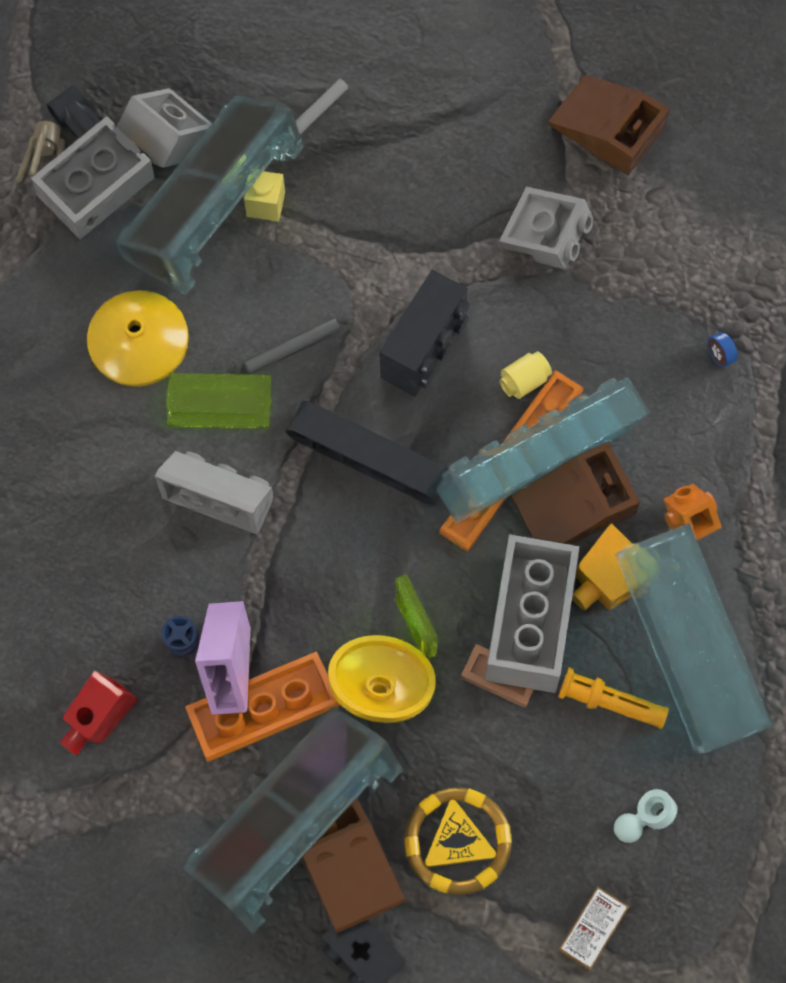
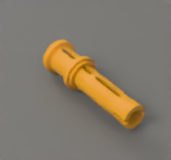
(596, 694)

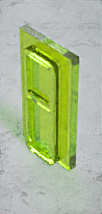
(218, 400)

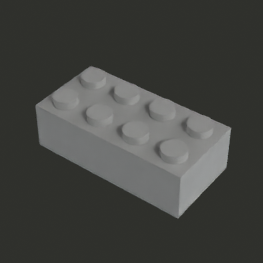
(532, 614)

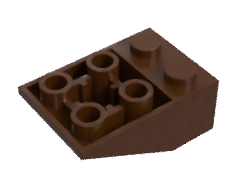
(611, 121)
(578, 498)
(351, 871)

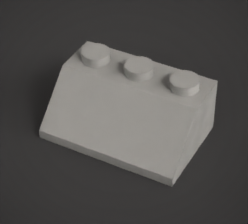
(215, 491)

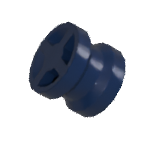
(176, 629)

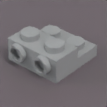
(547, 227)

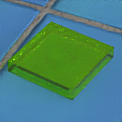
(415, 617)

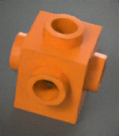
(692, 506)

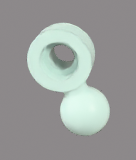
(630, 826)

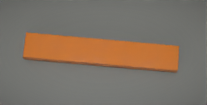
(554, 395)

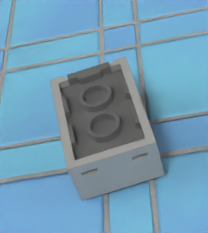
(93, 177)

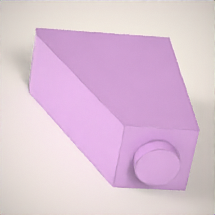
(225, 657)

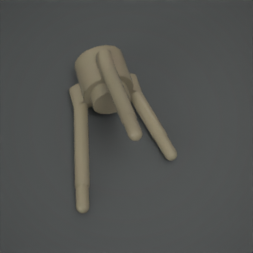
(43, 142)

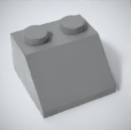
(163, 126)

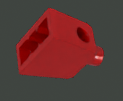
(107, 703)

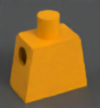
(601, 572)

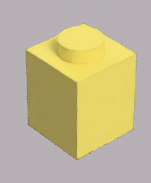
(265, 197)

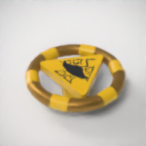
(457, 841)

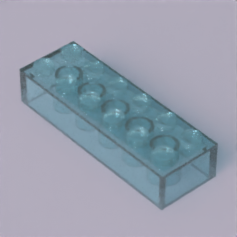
(542, 448)
(693, 639)

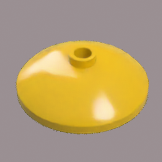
(143, 355)
(381, 679)

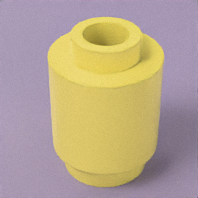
(525, 375)

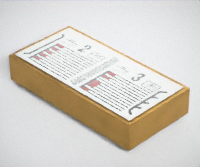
(593, 928)

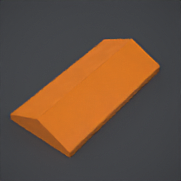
(274, 704)

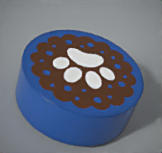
(722, 349)

